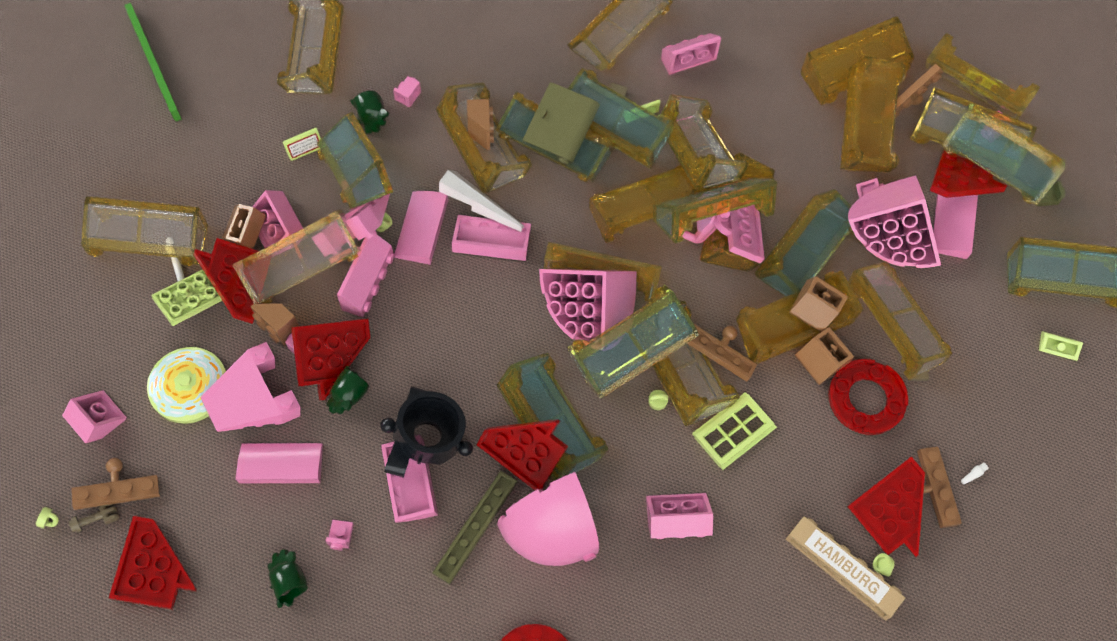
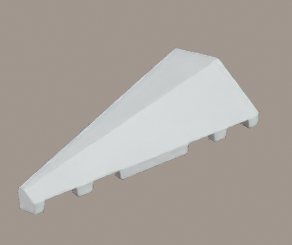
(461, 189)

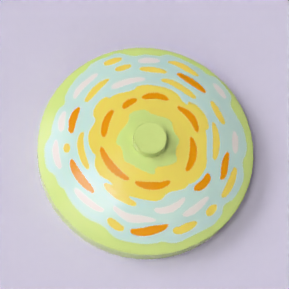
(180, 381)

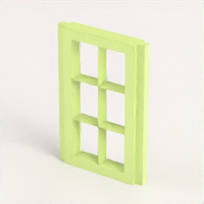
(738, 450)

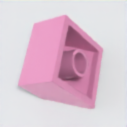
(93, 416)

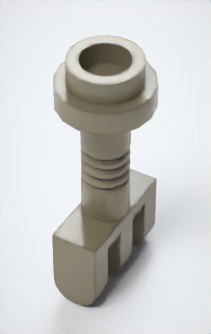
(76, 524)

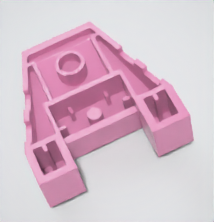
(367, 217)
(243, 398)

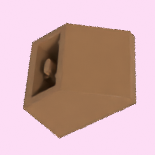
(480, 122)
(244, 226)
(818, 303)
(274, 319)
(824, 356)

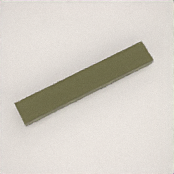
(475, 527)

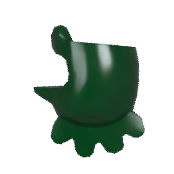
(370, 110)
(346, 391)
(286, 576)

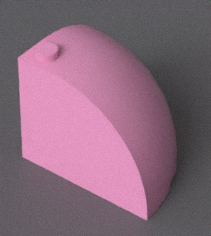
(896, 224)
(588, 300)
(552, 525)

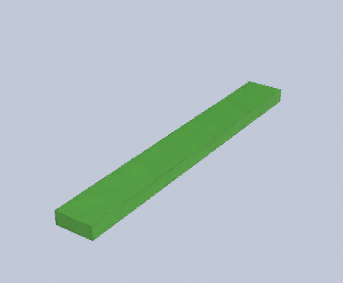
(153, 63)

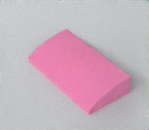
(955, 225)
(421, 226)
(490, 238)
(279, 463)
(414, 494)

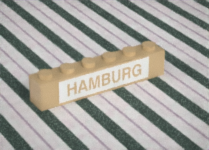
(845, 568)

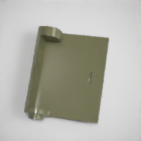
(565, 123)

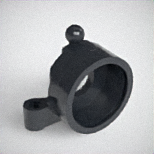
(430, 409)

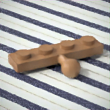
(914, 93)
(722, 353)
(939, 487)
(115, 491)

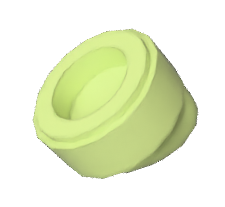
(386, 223)
(658, 400)
(44, 516)
(883, 564)

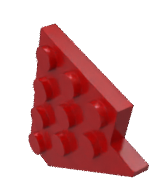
(962, 177)
(224, 277)
(326, 350)
(525, 450)
(894, 508)
(149, 568)

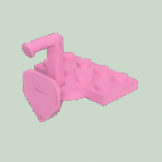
(740, 227)

